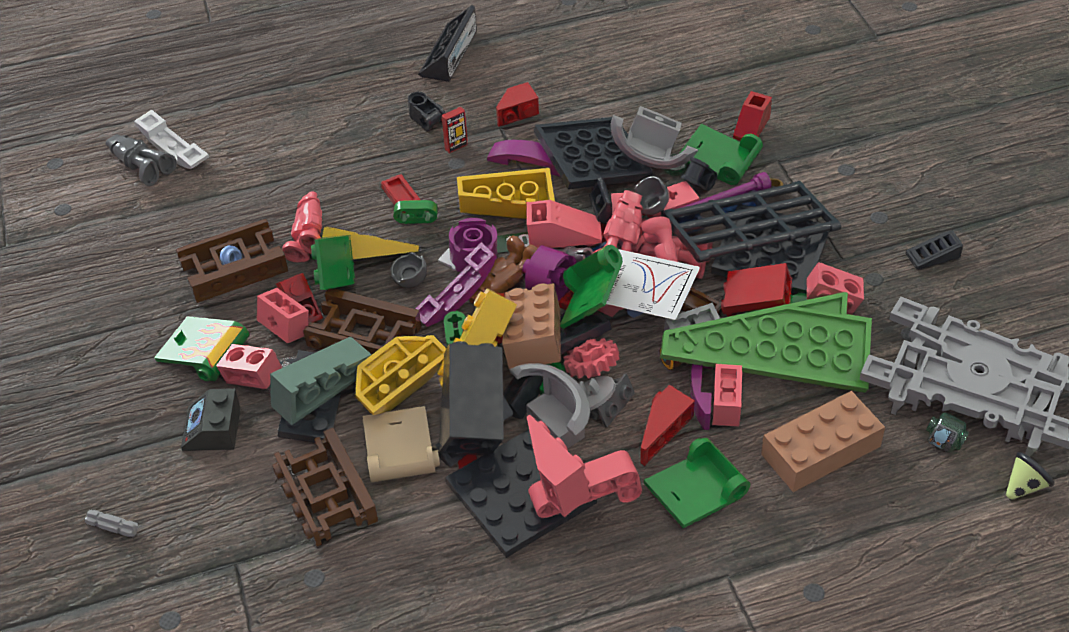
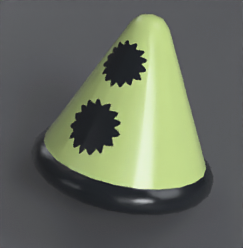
(1027, 477)

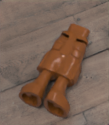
(507, 271)

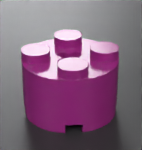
(467, 237)
(548, 267)

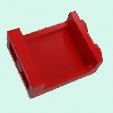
(756, 289)

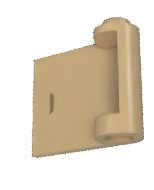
(399, 444)

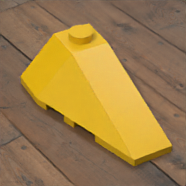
(371, 246)

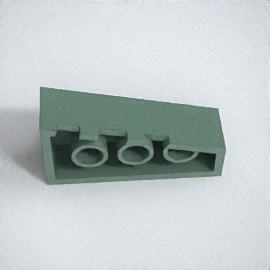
(315, 379)

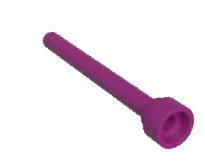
(758, 182)

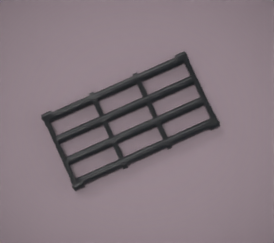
(738, 232)

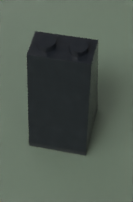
(471, 399)

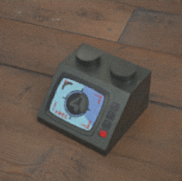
(212, 421)

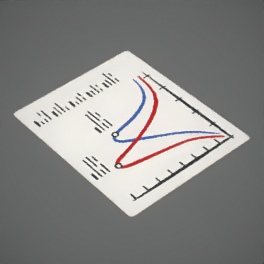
(652, 285)

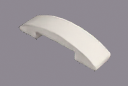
(165, 140)

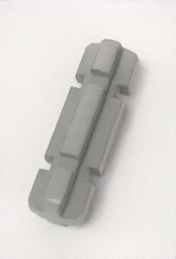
(111, 523)

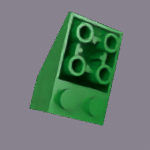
(333, 262)

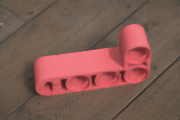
(606, 475)

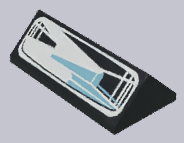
(450, 46)

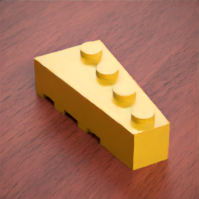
(504, 192)
(487, 321)

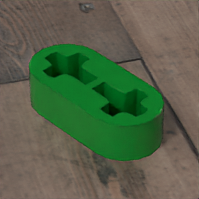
(415, 211)
(450, 332)

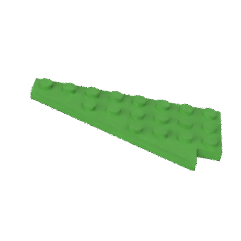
(794, 341)

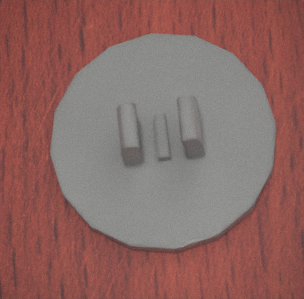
(598, 390)

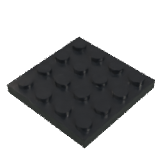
(587, 151)
(799, 254)
(498, 496)

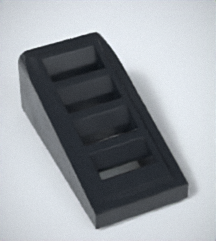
(947, 241)

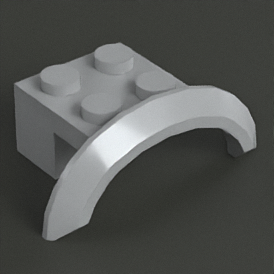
(651, 139)
(562, 405)

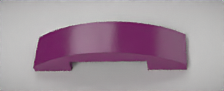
(520, 150)
(460, 289)
(702, 404)

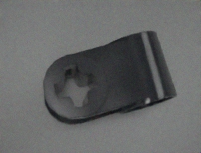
(424, 110)
(700, 174)

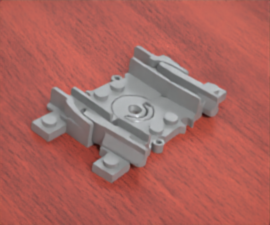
(948, 374)

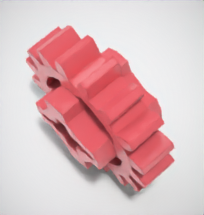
(591, 358)

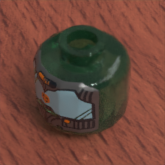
(947, 432)

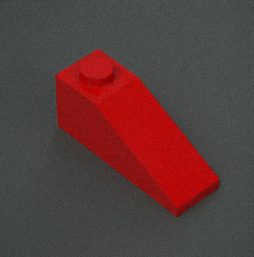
(667, 416)

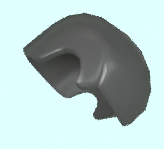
(654, 195)
(409, 270)

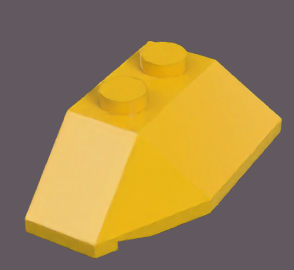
(397, 371)

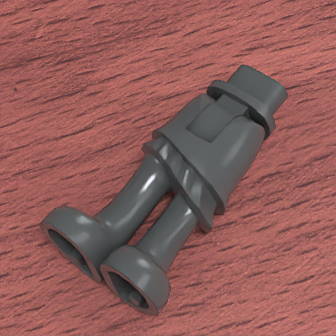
(135, 155)

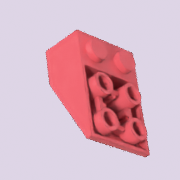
(561, 225)
(559, 471)

